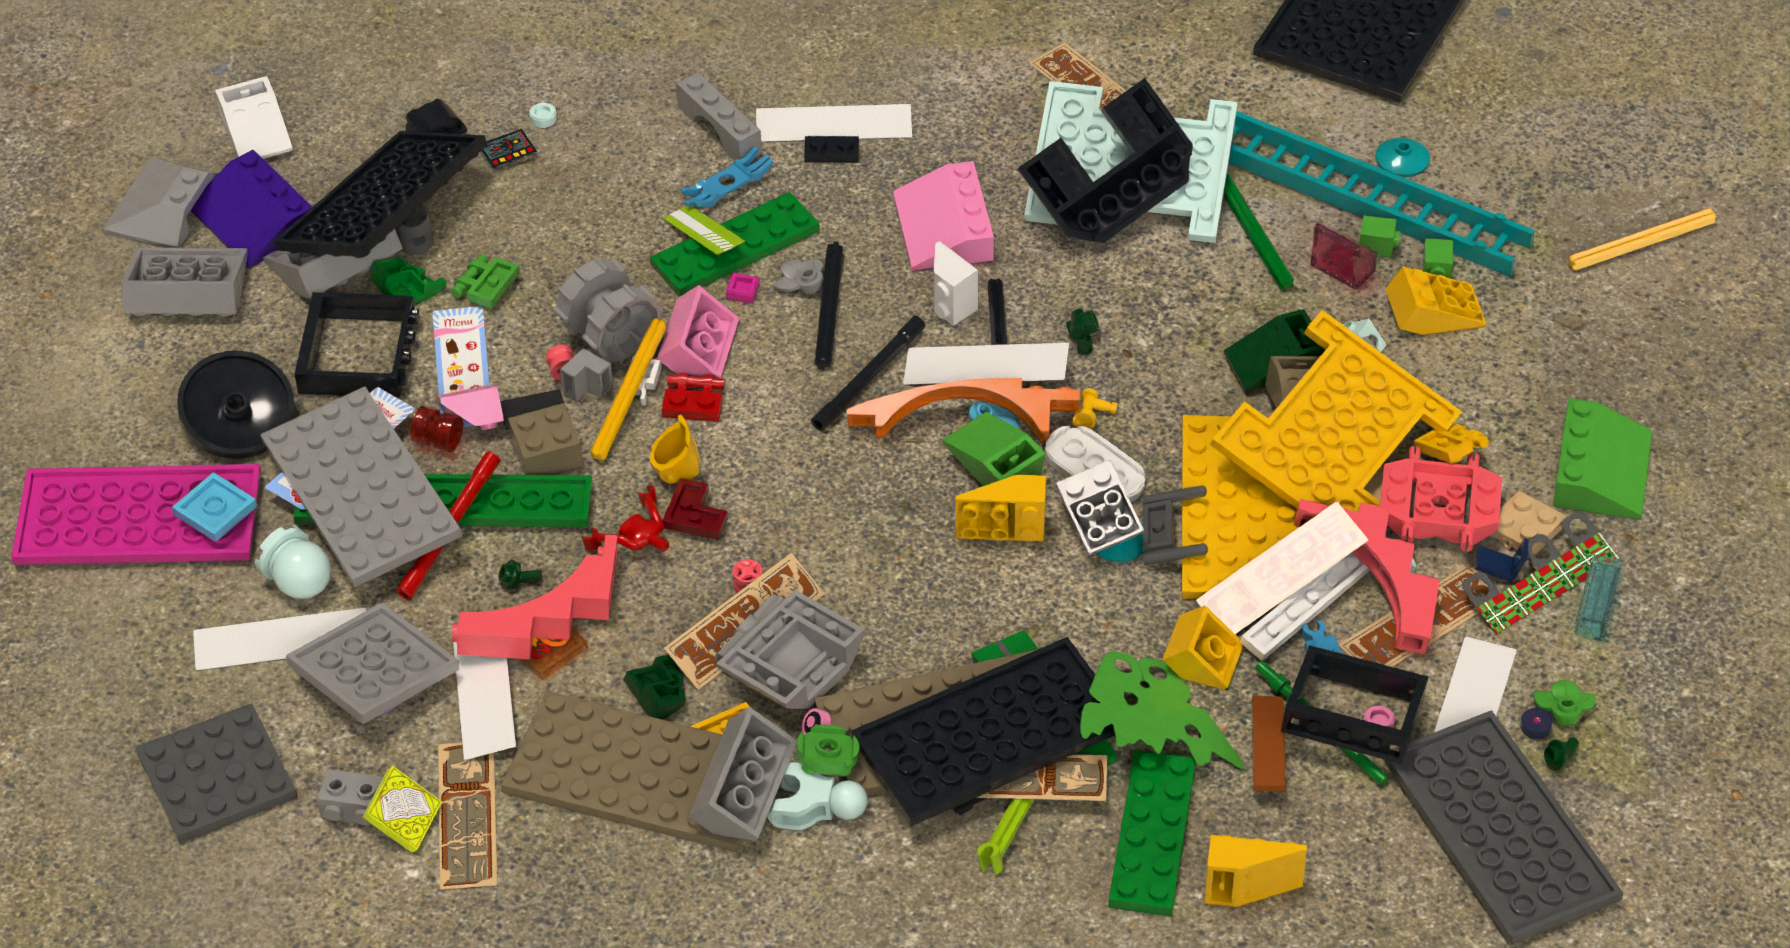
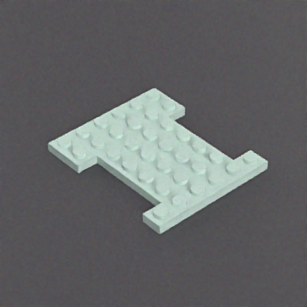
(1076, 117)

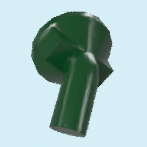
(511, 575)
(1559, 752)

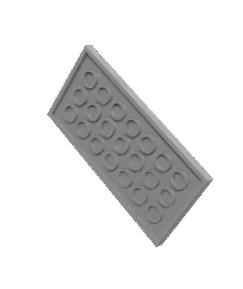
(360, 486)

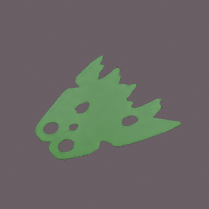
(1158, 713)

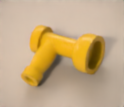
(1085, 415)

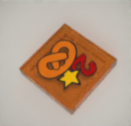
(551, 654)

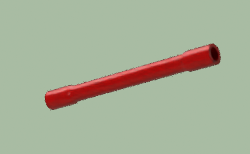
(480, 476)

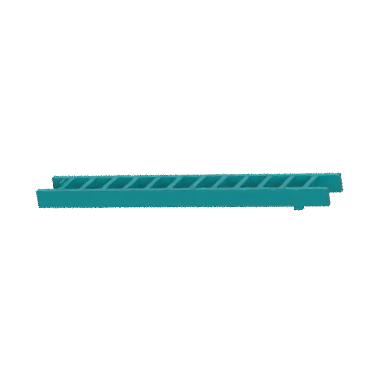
(1381, 180)

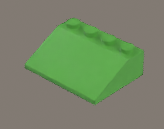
(1602, 461)

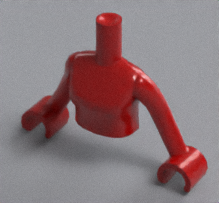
(635, 531)

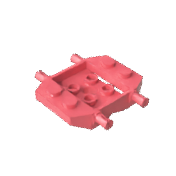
(1441, 485)

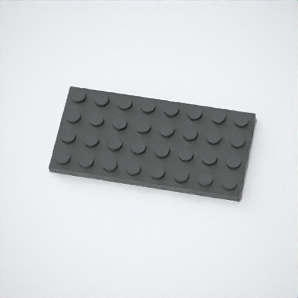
(1503, 828)

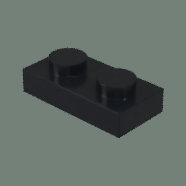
(831, 149)

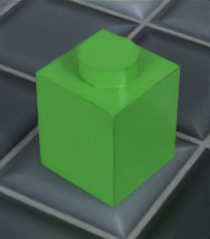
(1380, 235)
(1438, 257)

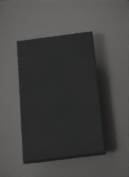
(529, 403)

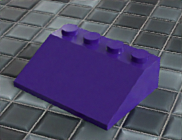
(249, 206)

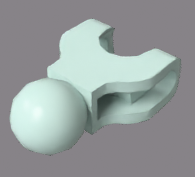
(815, 799)

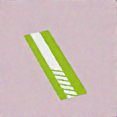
(703, 229)

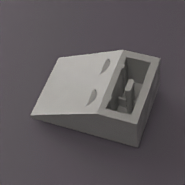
(1099, 507)

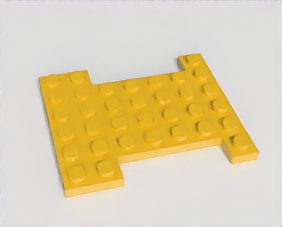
(1333, 423)

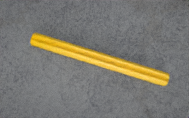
(1641, 239)
(628, 389)

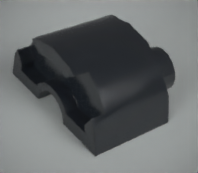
(434, 118)

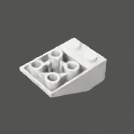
(253, 118)

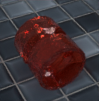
(436, 428)

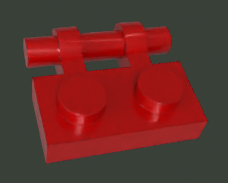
(693, 404)

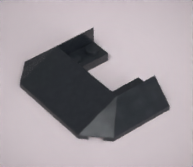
(1131, 188)

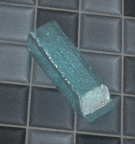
(1598, 597)

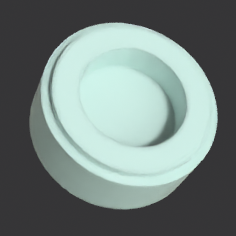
(542, 115)

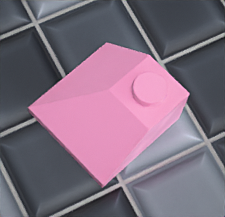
(476, 405)

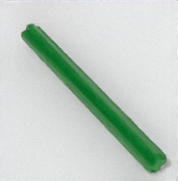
(1257, 235)

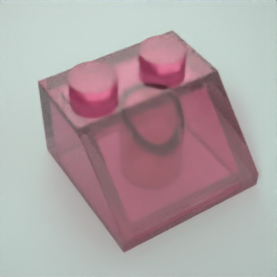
(1342, 256)

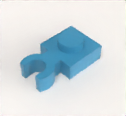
(1319, 640)

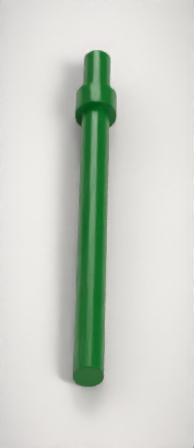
(1282, 686)

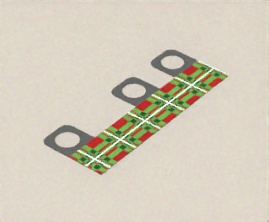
(1551, 579)

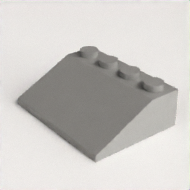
(319, 272)
(184, 281)

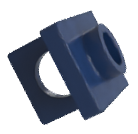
(1500, 564)

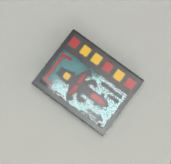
(507, 148)

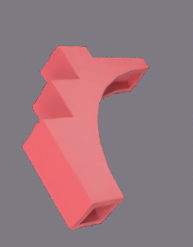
(1390, 561)

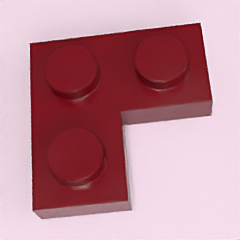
(690, 516)

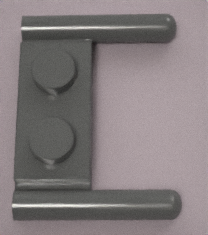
(1159, 526)

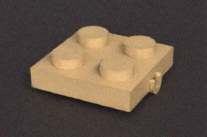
(1527, 518)

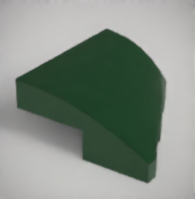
(658, 687)

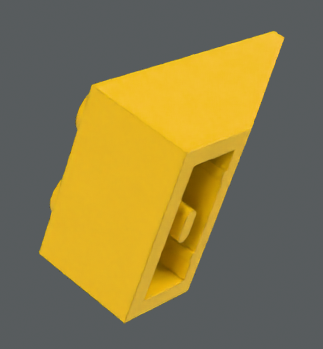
(1433, 303)
(1003, 510)
(1251, 869)

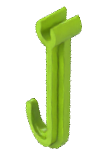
(994, 850)

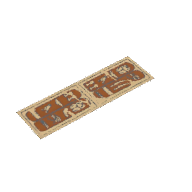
(1068, 66)
(1452, 608)

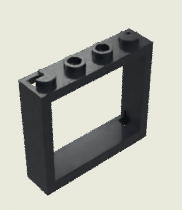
(361, 308)
(1346, 730)

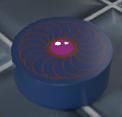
(1536, 723)

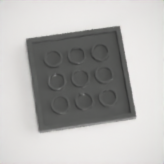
(216, 773)

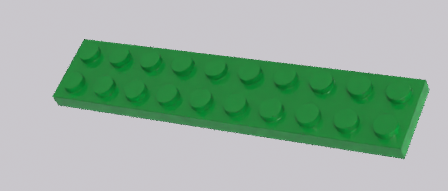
(513, 500)

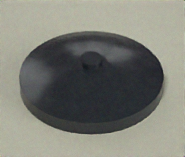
(233, 401)

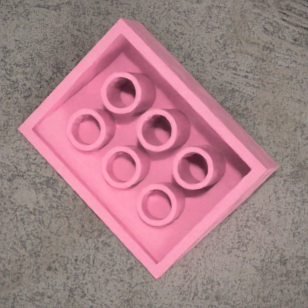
(946, 209)

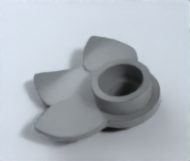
(801, 275)

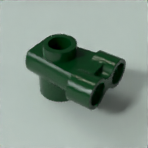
(1081, 327)

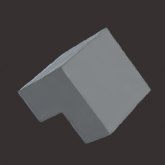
(584, 374)

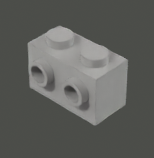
(346, 795)

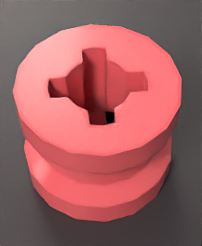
(557, 358)
(745, 572)

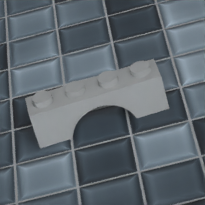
(701, 99)

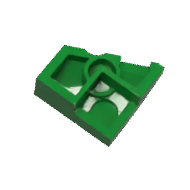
(398, 277)

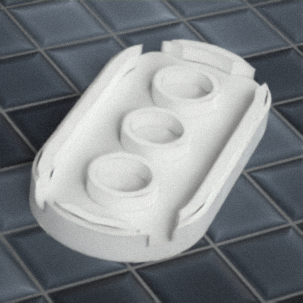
(1082, 448)

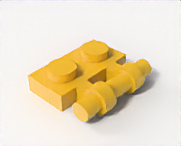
(1451, 445)

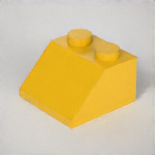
(1203, 649)

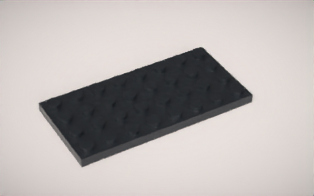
(380, 194)
(982, 732)

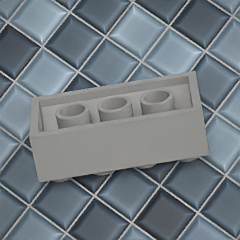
(743, 776)

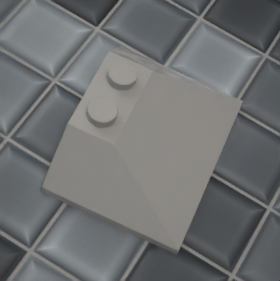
(159, 203)
(795, 652)

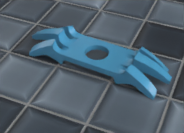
(739, 171)

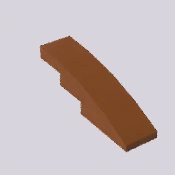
(1268, 744)

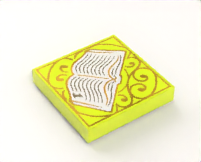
(402, 809)

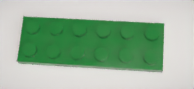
(763, 230)
(1152, 833)

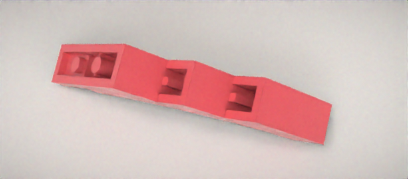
(512, 629)

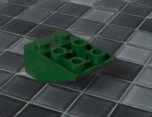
(1278, 337)

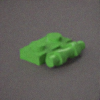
(492, 280)

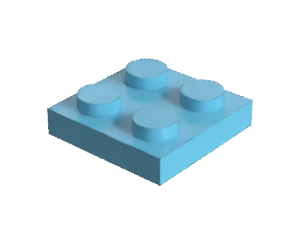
(214, 507)

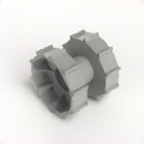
(606, 308)

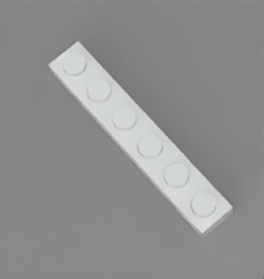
(1302, 607)

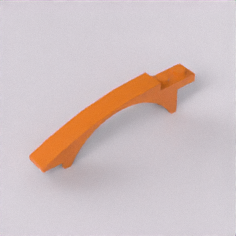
(1028, 404)

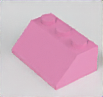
(698, 335)

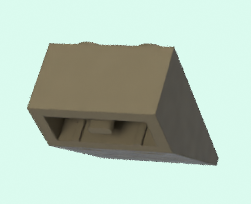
(1285, 373)

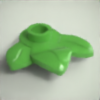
(1565, 701)

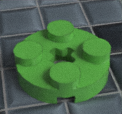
(837, 761)

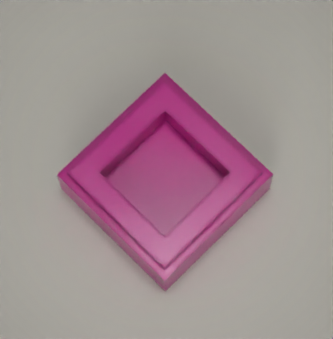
(742, 288)

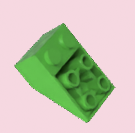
(995, 449)

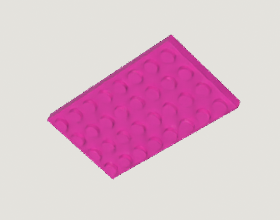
(124, 515)

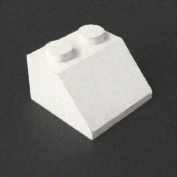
(954, 285)

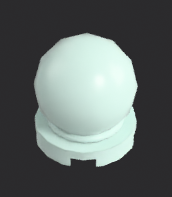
(294, 563)

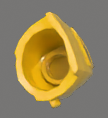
(675, 453)

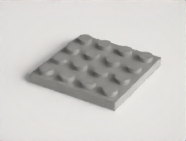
(372, 663)

